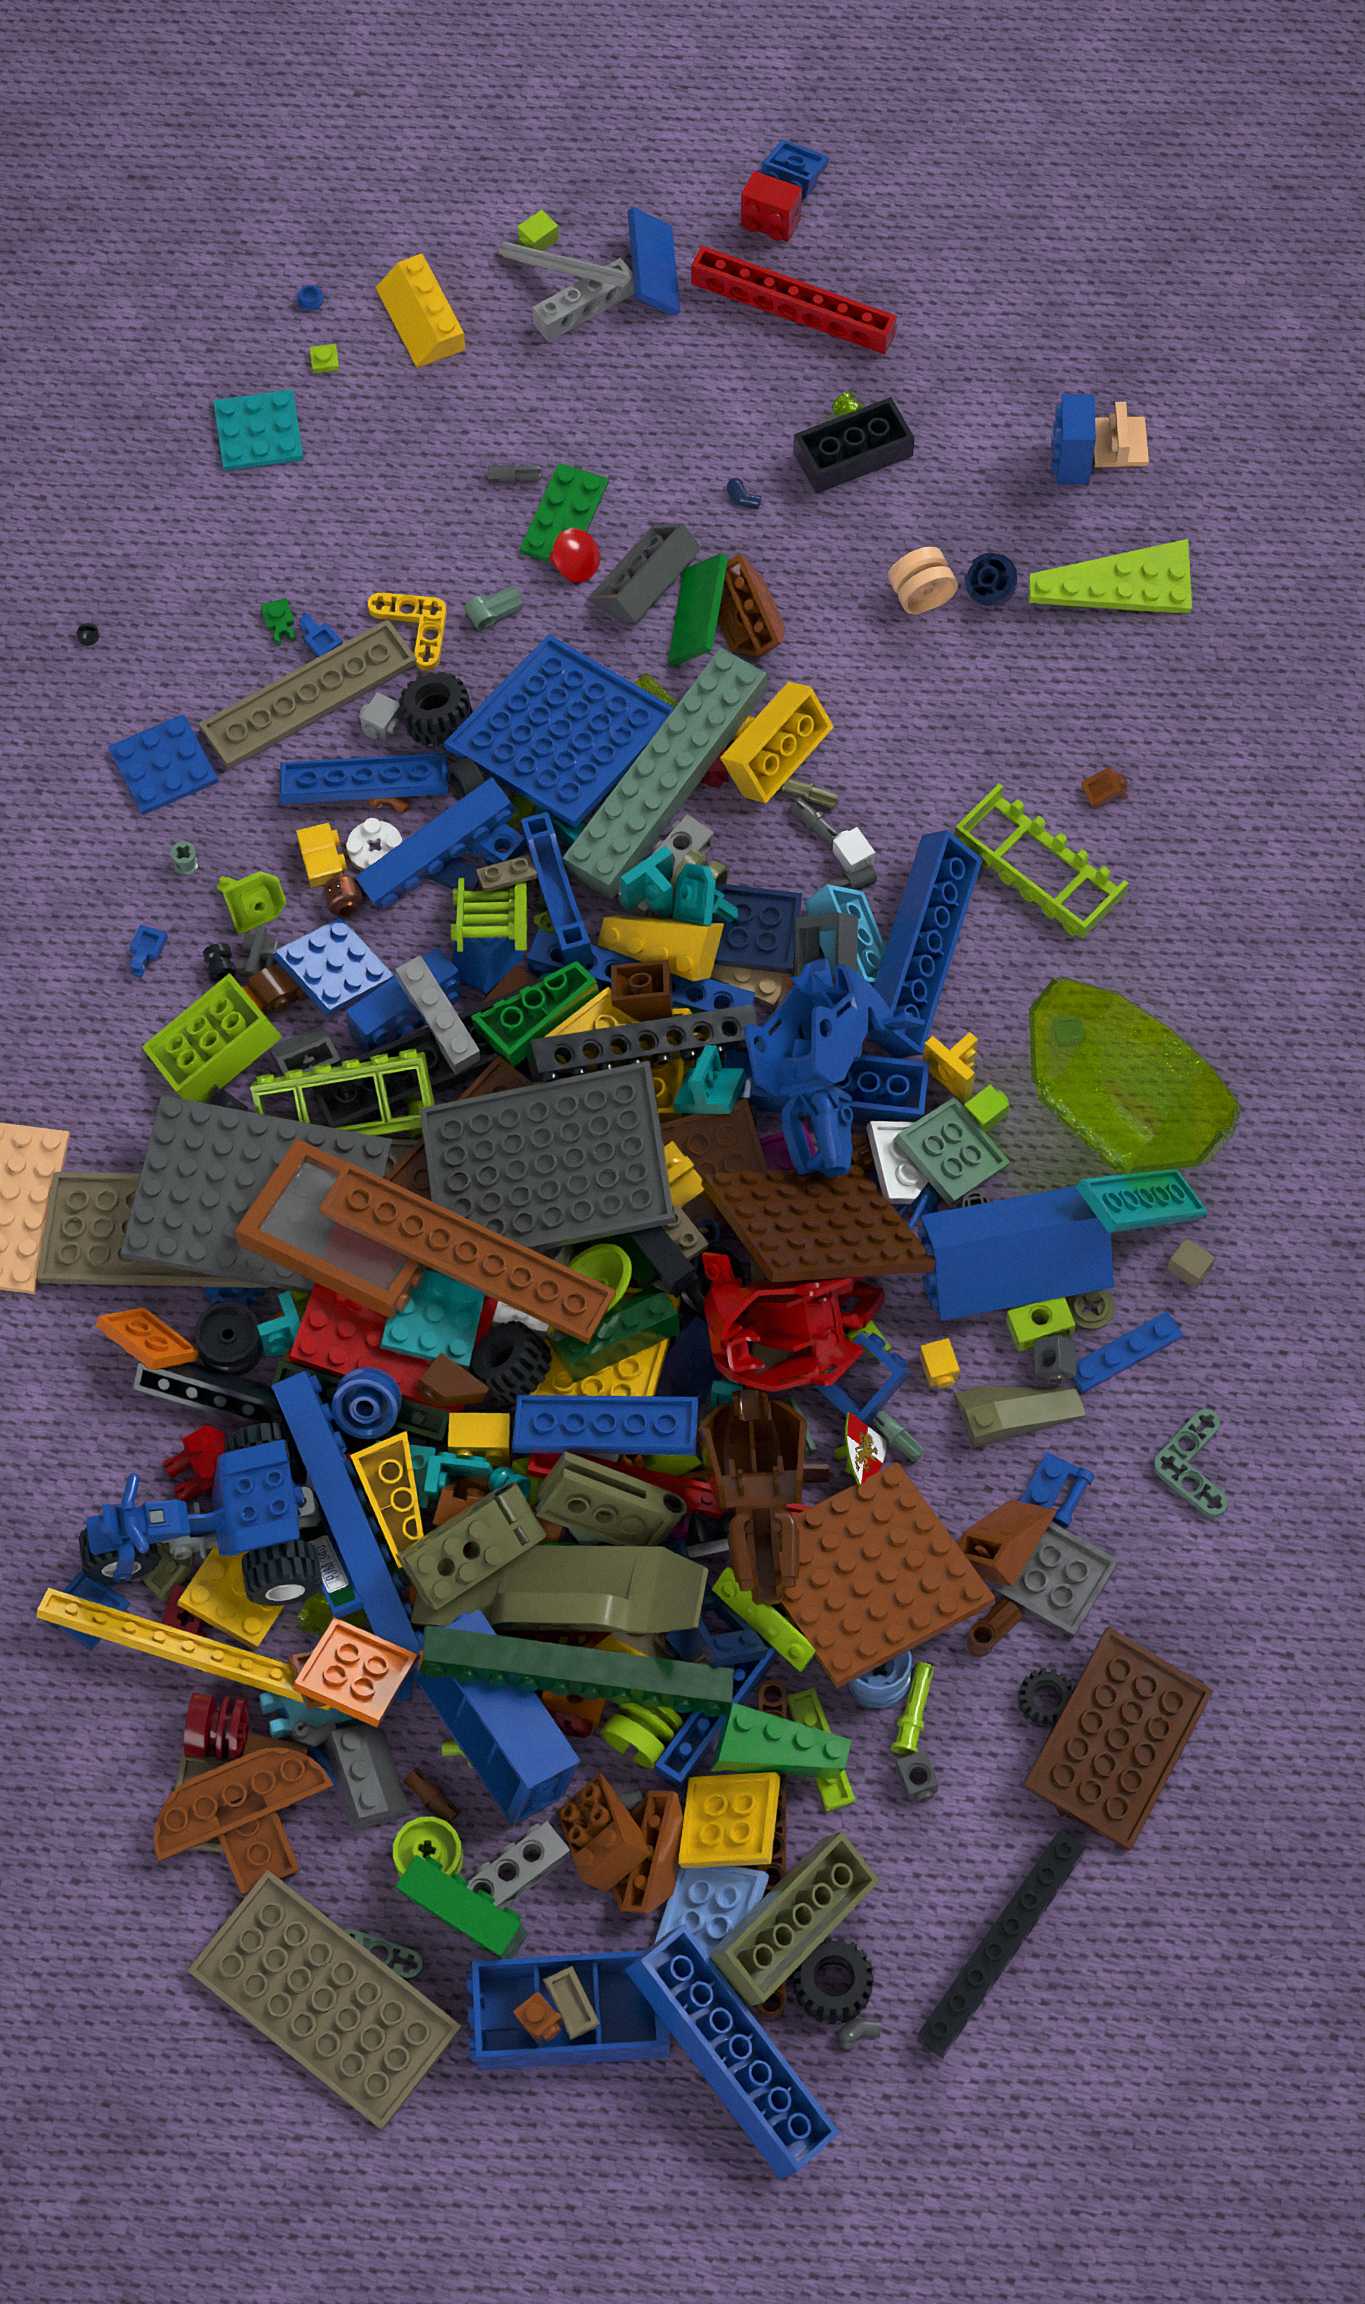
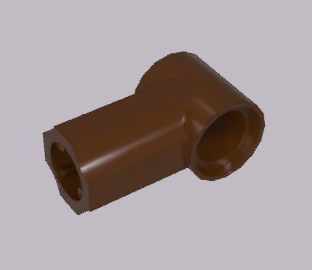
(994, 1627)

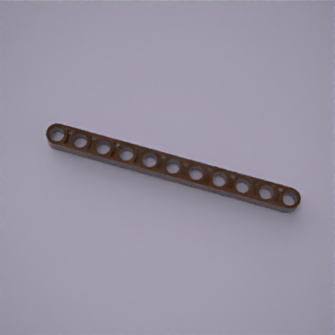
(778, 1861)

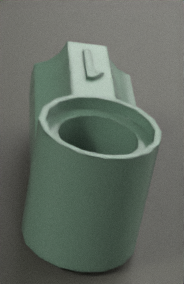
(489, 610)

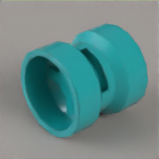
(505, 1475)

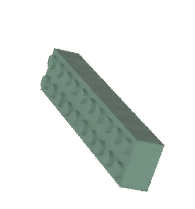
(665, 773)

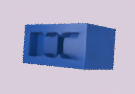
(499, 837)

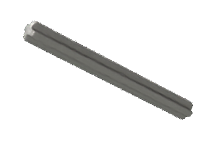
(564, 264)

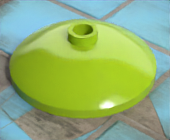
(606, 1265)

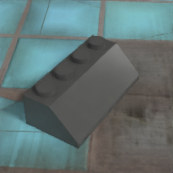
(646, 572)

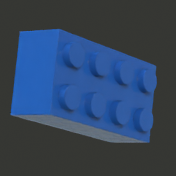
(389, 1014)

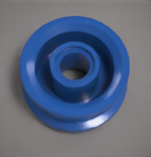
(372, 1386)

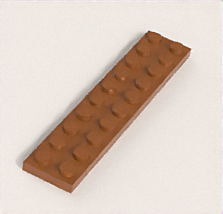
(467, 1252)

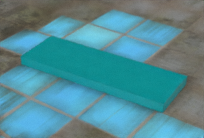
(1141, 1199)

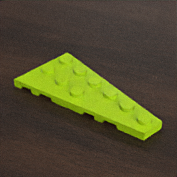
(1134, 580)

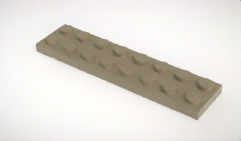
(308, 694)

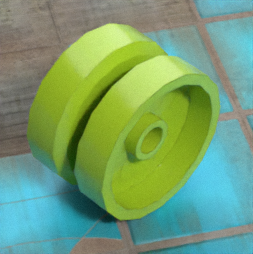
(428, 1836)

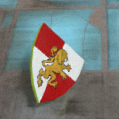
(863, 1449)

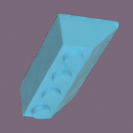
(870, 943)

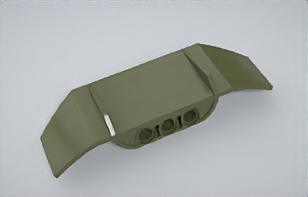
(582, 1592)

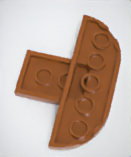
(241, 1809)

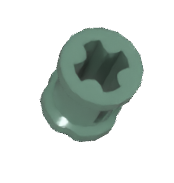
(184, 858)

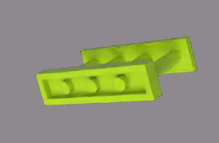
(480, 914)
(766, 1621)

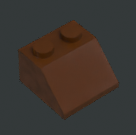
(643, 990)

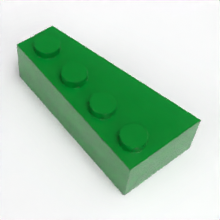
(535, 1011)
(770, 1743)
(462, 1908)

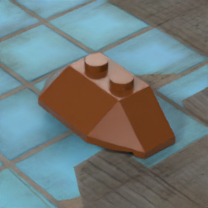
(748, 611)
(655, 1877)

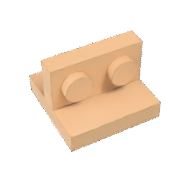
(1120, 440)

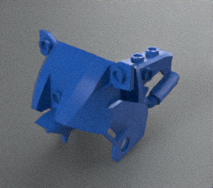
(834, 1026)

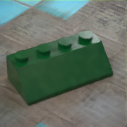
(624, 1331)

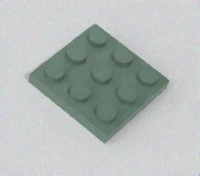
(951, 1151)

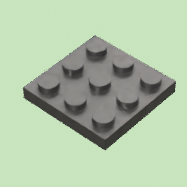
(1061, 1580)

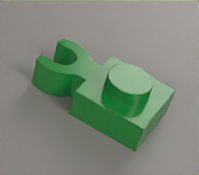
(278, 618)

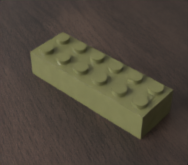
(793, 1918)

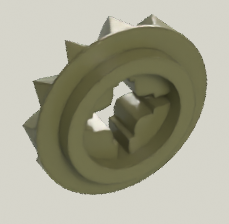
(1104, 1310)

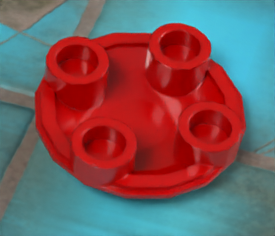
(575, 555)

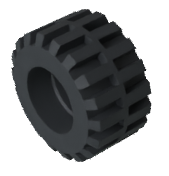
(430, 693)
(510, 1361)
(834, 2007)

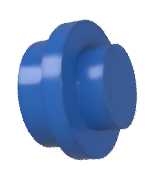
(310, 297)

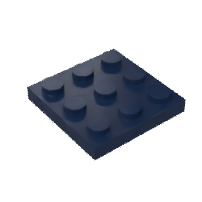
(763, 930)

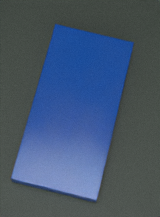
(653, 261)

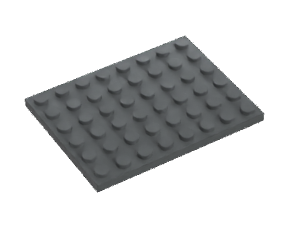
(554, 1158)
(205, 1175)

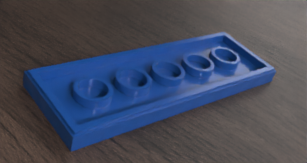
(363, 778)
(605, 1424)

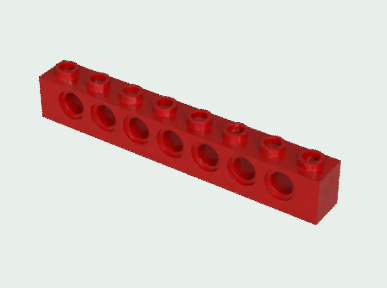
(793, 299)

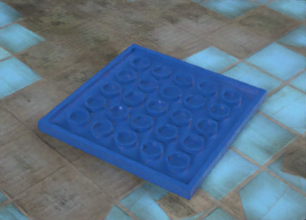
(560, 730)

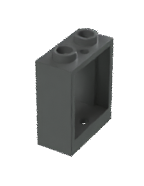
(807, 939)

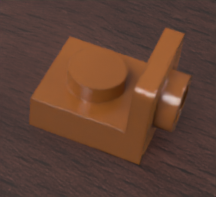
(1105, 787)
(538, 2018)

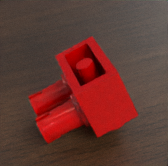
(202, 1453)

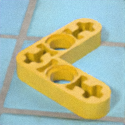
(425, 620)

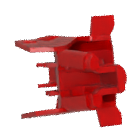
(784, 1324)

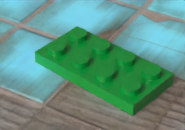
(567, 504)

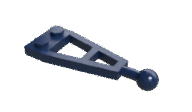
(726, 1648)

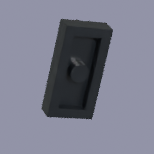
(702, 1536)

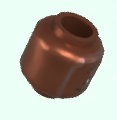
(343, 895)

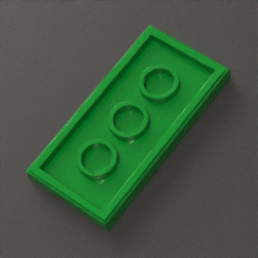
(698, 609)

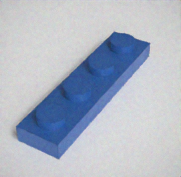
(1126, 1351)

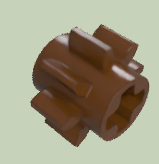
(862, 1152)

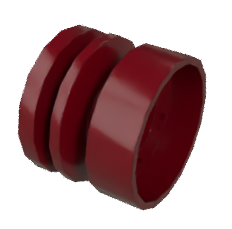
(214, 1727)

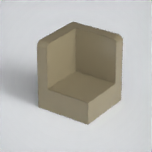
(1191, 1263)

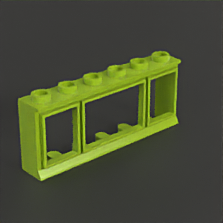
(1029, 891)
(350, 1070)

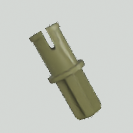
(809, 793)

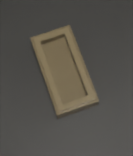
(571, 2002)

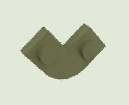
(168, 1572)

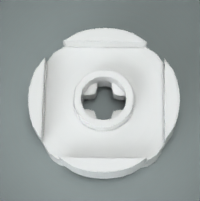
(371, 831)

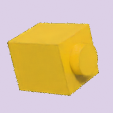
(939, 1363)

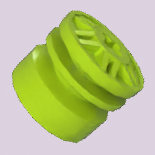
(642, 1729)

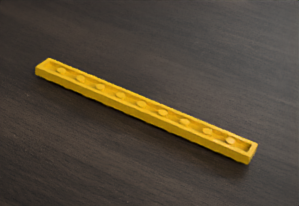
(169, 1643)

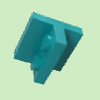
(650, 883)
(709, 1086)
(280, 1334)

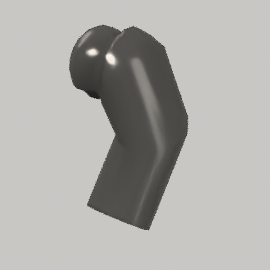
(311, 1735)
(856, 2028)

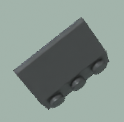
(366, 1776)

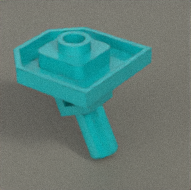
(698, 898)

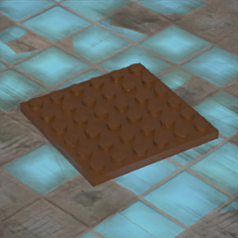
(816, 1224)

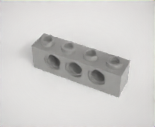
(579, 303)
(685, 833)
(538, 1838)

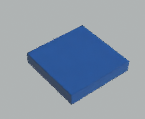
(95, 1592)

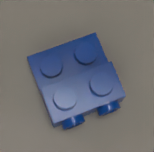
(795, 165)

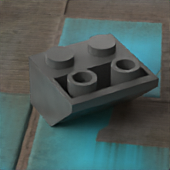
(304, 1053)

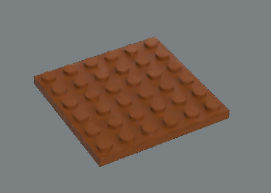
(877, 1576)

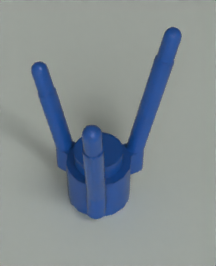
(922, 1205)

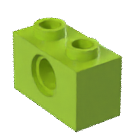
(1025, 1331)

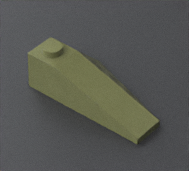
(1007, 1411)

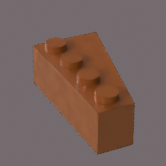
(464, 1493)

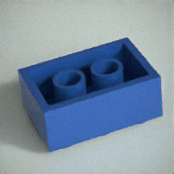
(1073, 439)

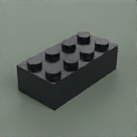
(853, 445)

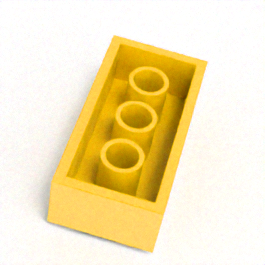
(777, 742)

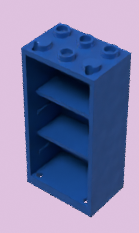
(1014, 1253)
(504, 1736)
(627, 2020)

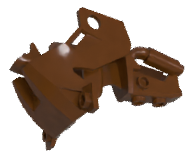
(758, 1466)

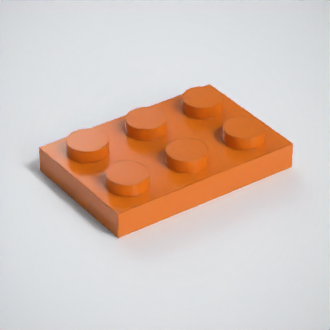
(147, 1338)

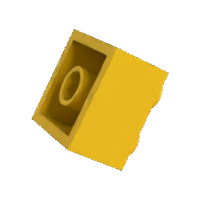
(482, 1436)

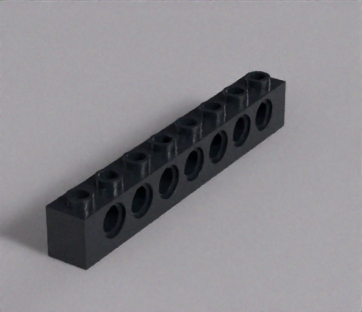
(626, 1037)
(1001, 1944)

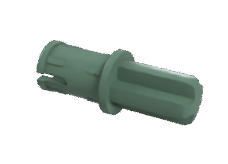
(898, 1436)

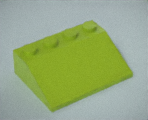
(211, 1041)

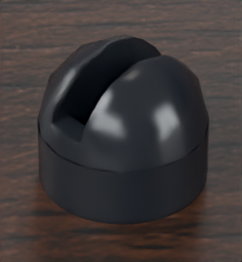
(86, 635)

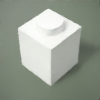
(853, 850)

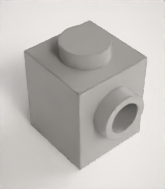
(380, 717)

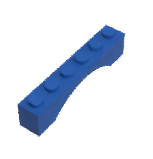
(556, 890)

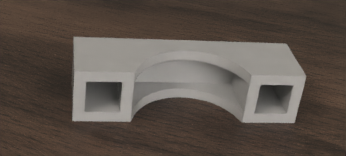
(438, 1013)

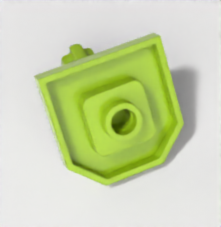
(252, 900)

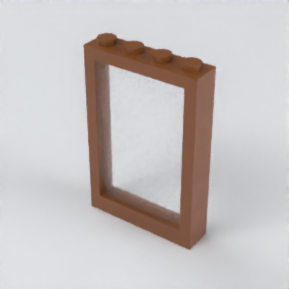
(292, 1233)

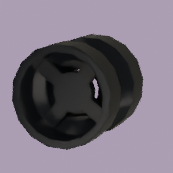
(218, 961)

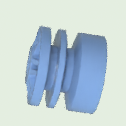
(884, 1690)

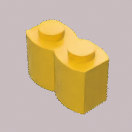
(320, 853)

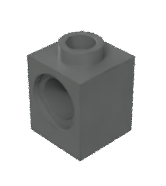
(1055, 1359)
(919, 1764)

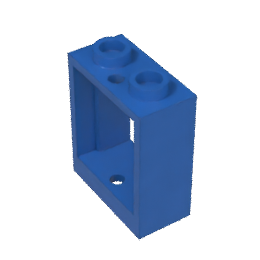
(894, 1362)

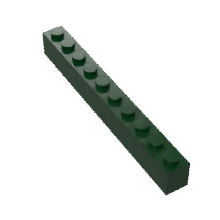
(575, 1671)

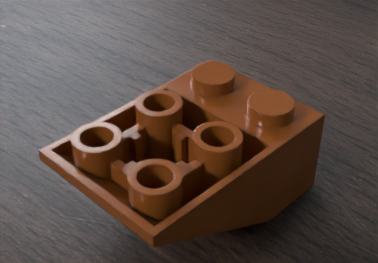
(1005, 1540)
(601, 1835)

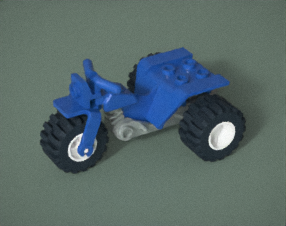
(253, 1511)

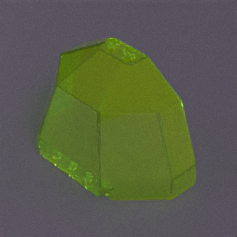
(1126, 1080)

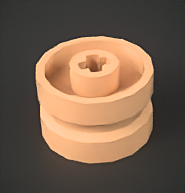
(922, 580)

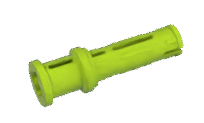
(911, 1722)

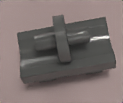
(261, 950)

